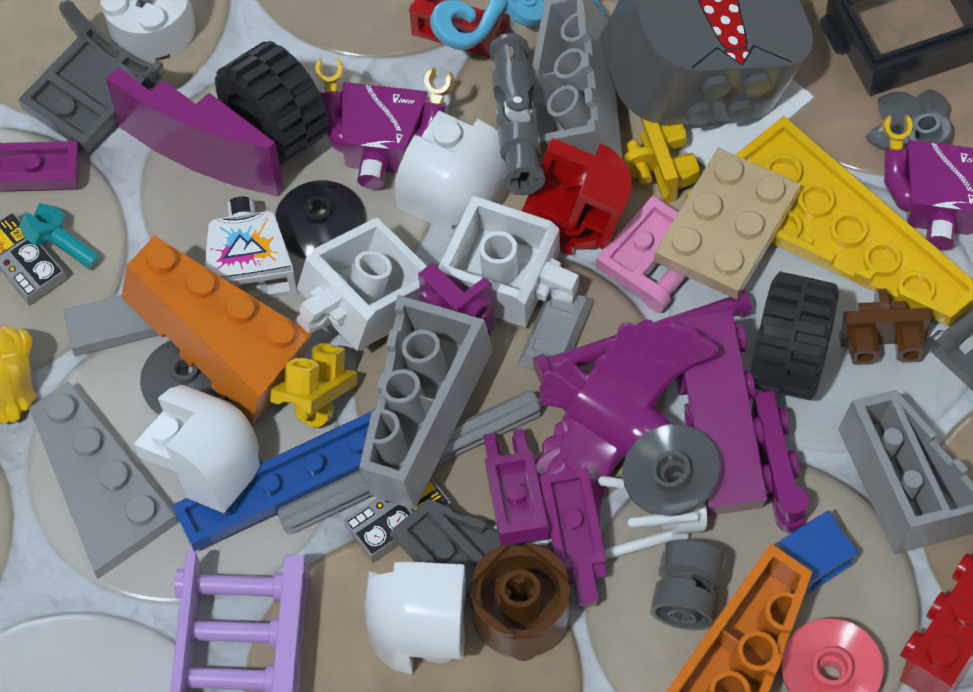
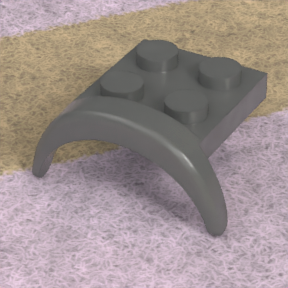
(74, 91)

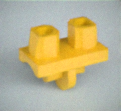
(655, 157)
(315, 384)

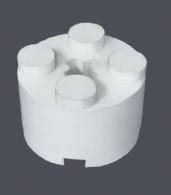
(150, 26)

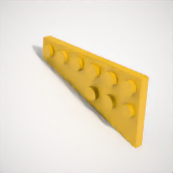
(853, 231)

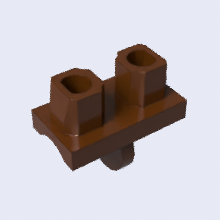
(883, 324)

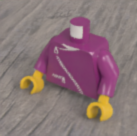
(378, 122)
(930, 184)

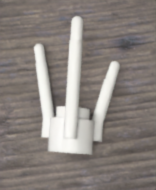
(677, 526)

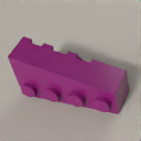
(721, 410)

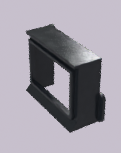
(901, 65)

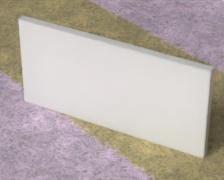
(733, 137)

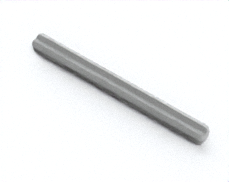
(353, 487)

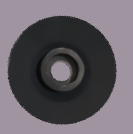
(306, 231)

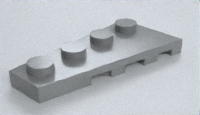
(102, 487)

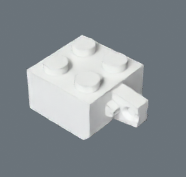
(514, 254)
(356, 283)

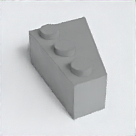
(906, 473)

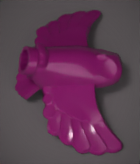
(616, 399)

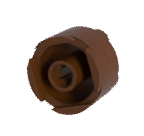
(520, 573)

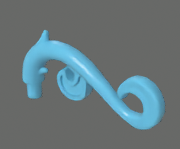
(521, 11)

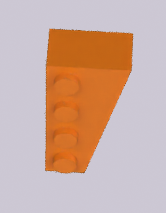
(214, 325)
(751, 631)

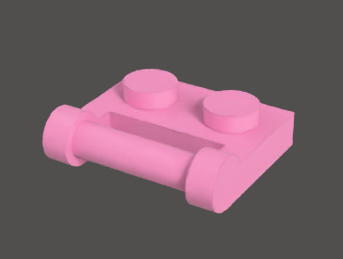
(631, 255)

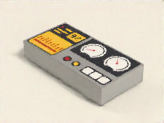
(26, 265)
(375, 521)

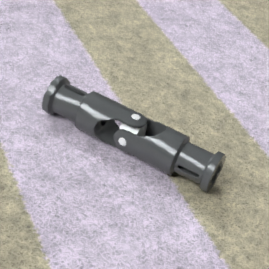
(515, 119)

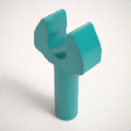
(47, 226)

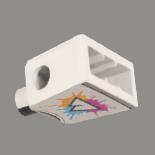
(250, 251)

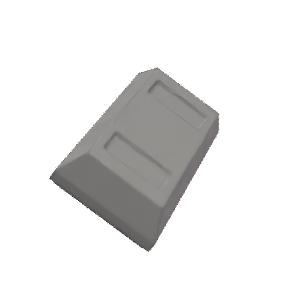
(556, 328)

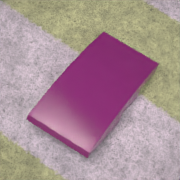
(198, 135)

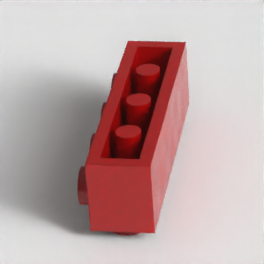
(945, 650)

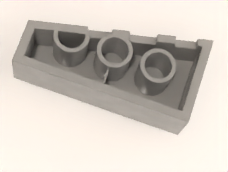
(573, 79)
(421, 396)

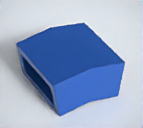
(820, 548)

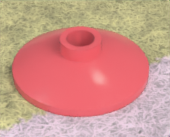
(835, 645)

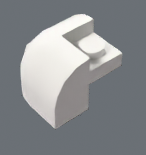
(448, 168)
(205, 445)
(416, 613)

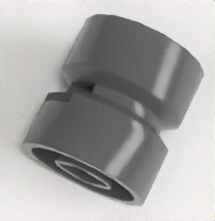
(688, 584)

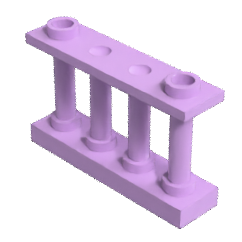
(281, 633)

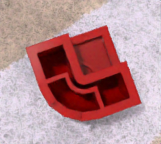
(581, 194)

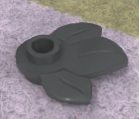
(927, 115)

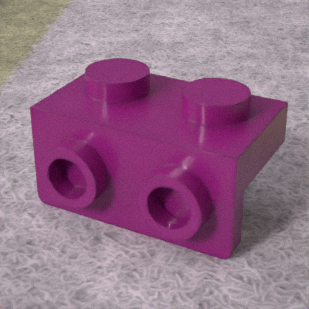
(442, 292)

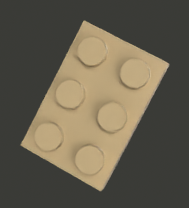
(727, 223)

